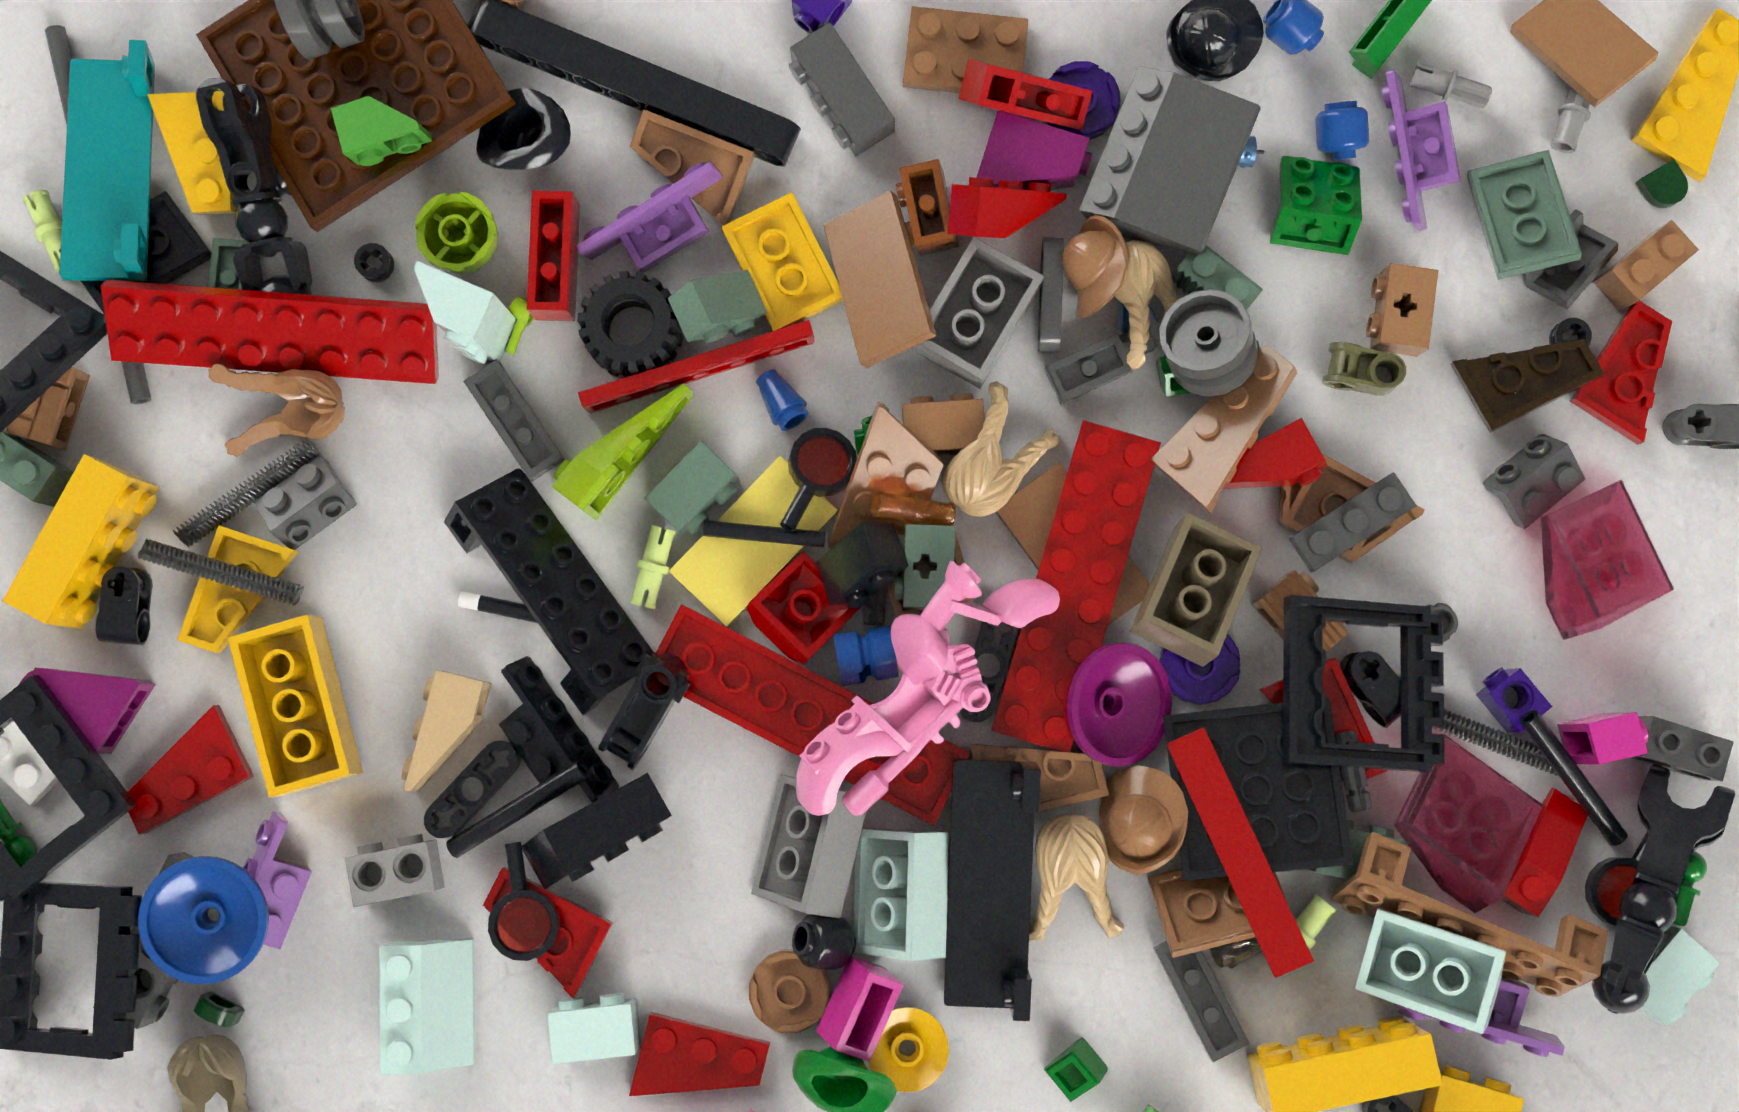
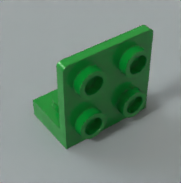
(1317, 205)

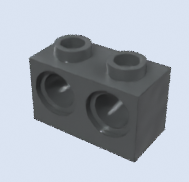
(1685, 749)

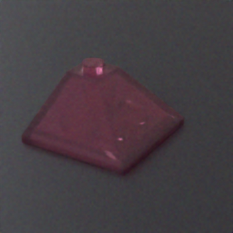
(1598, 562)
(1467, 826)

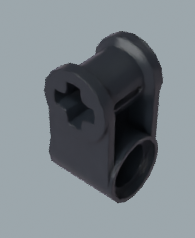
(124, 612)
(1377, 691)

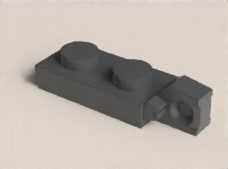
(1092, 367)

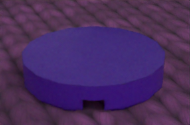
(1104, 99)
(1203, 684)

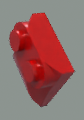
(797, 612)

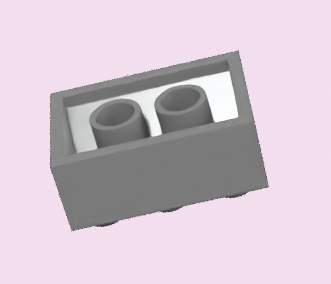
(807, 855)

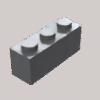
(841, 90)

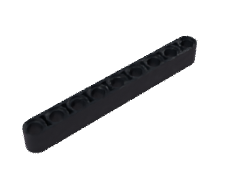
(632, 80)

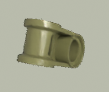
(1354, 369)

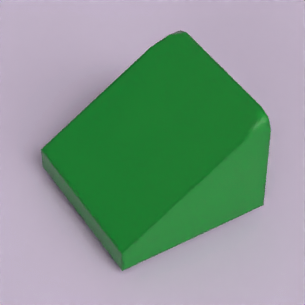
(1077, 1069)

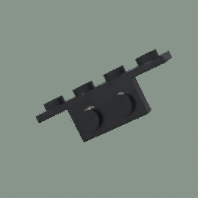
(548, 734)

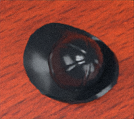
(1214, 38)
(526, 134)

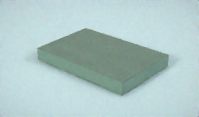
(1523, 215)

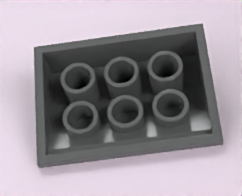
(1170, 159)

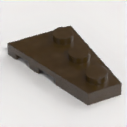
(1523, 381)

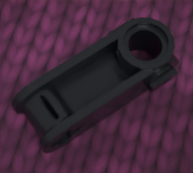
(645, 707)

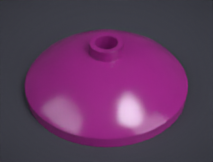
(1134, 705)

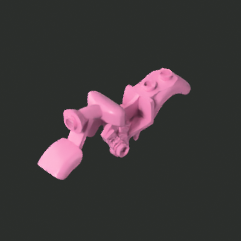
(932, 690)

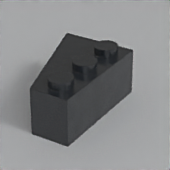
(597, 832)

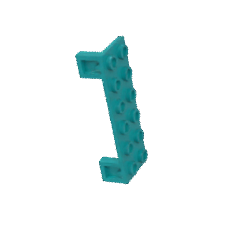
(108, 168)

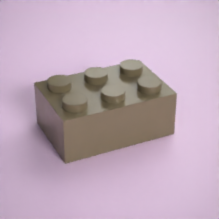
(1196, 590)

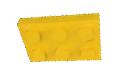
(783, 262)

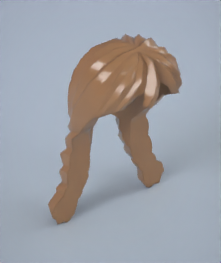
(311, 410)

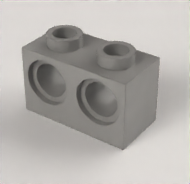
(396, 878)

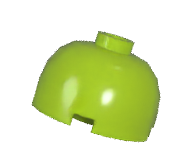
(456, 233)

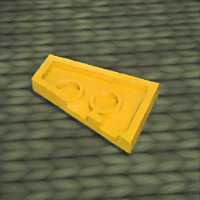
(193, 151)
(219, 609)

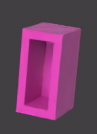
(1604, 737)
(859, 1008)

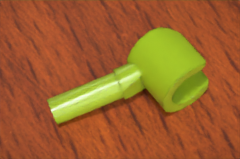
(523, 317)

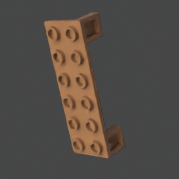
(1552, 972)

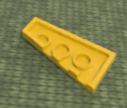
(1695, 100)

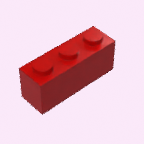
(553, 255)

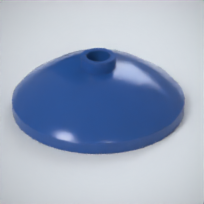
(177, 924)

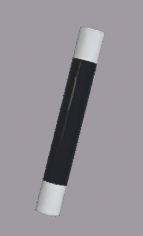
(495, 606)

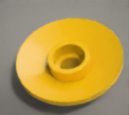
(927, 1061)

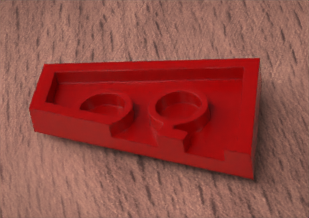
(190, 773)
(579, 936)
(695, 1058)

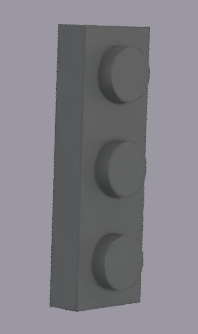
(514, 420)
(1352, 522)
(1203, 1002)

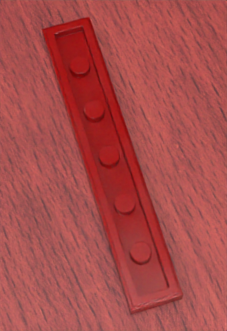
(697, 367)
(1240, 853)

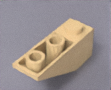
(450, 716)

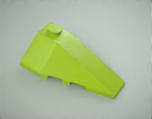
(607, 464)

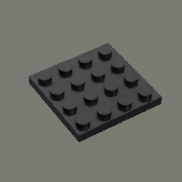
(1290, 807)

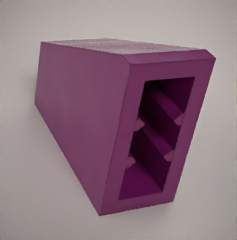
(1033, 153)
(97, 703)

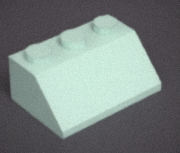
(467, 314)
(901, 893)
(1431, 971)
(426, 1005)

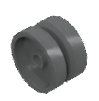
(317, 23)
(1209, 342)

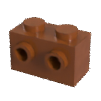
(928, 206)

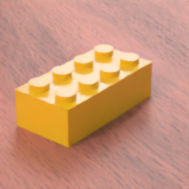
(80, 543)
(295, 705)
(1344, 1067)

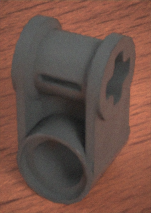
(1710, 426)

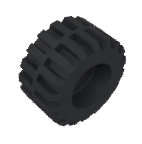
(607, 303)

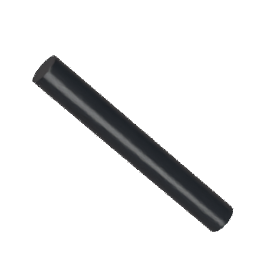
(764, 533)

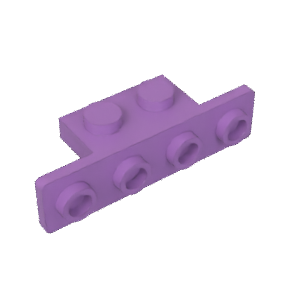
(1424, 148)
(658, 225)
(279, 880)
(1506, 1020)

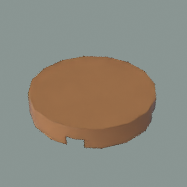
(788, 993)

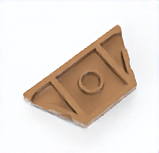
(888, 462)
(1308, 503)

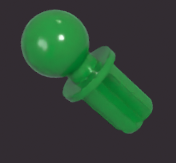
(19, 846)
(1695, 872)

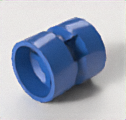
(866, 656)

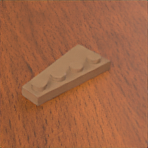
(1216, 437)

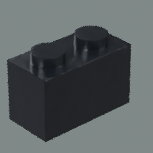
(862, 564)

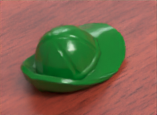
(841, 1082)

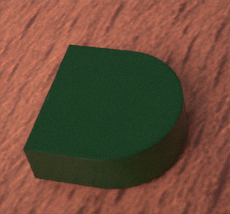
(1664, 185)
(218, 1010)

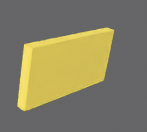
(733, 571)

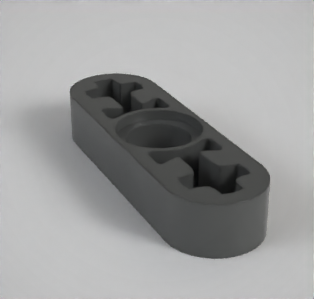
(1050, 295)

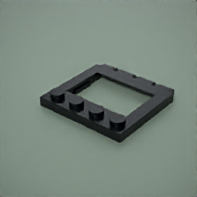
(54, 349)
(1304, 694)
(76, 768)
(113, 987)

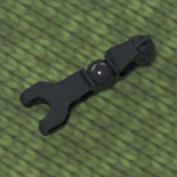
(244, 147)
(1650, 903)

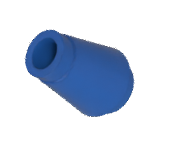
(781, 400)

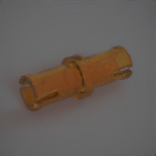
(912, 509)

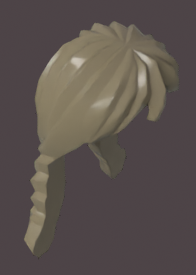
(206, 1067)

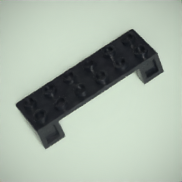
(553, 584)
(990, 885)

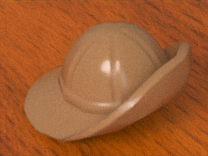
(1095, 264)
(1142, 819)

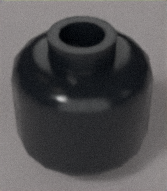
(823, 942)

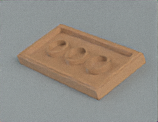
(879, 280)
(1030, 518)

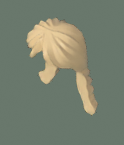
(1146, 275)
(978, 476)
(1070, 853)

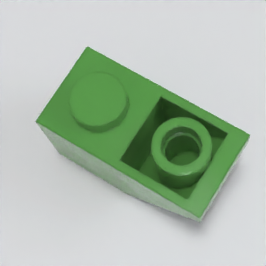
(374, 130)

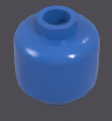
(1294, 25)
(1342, 129)

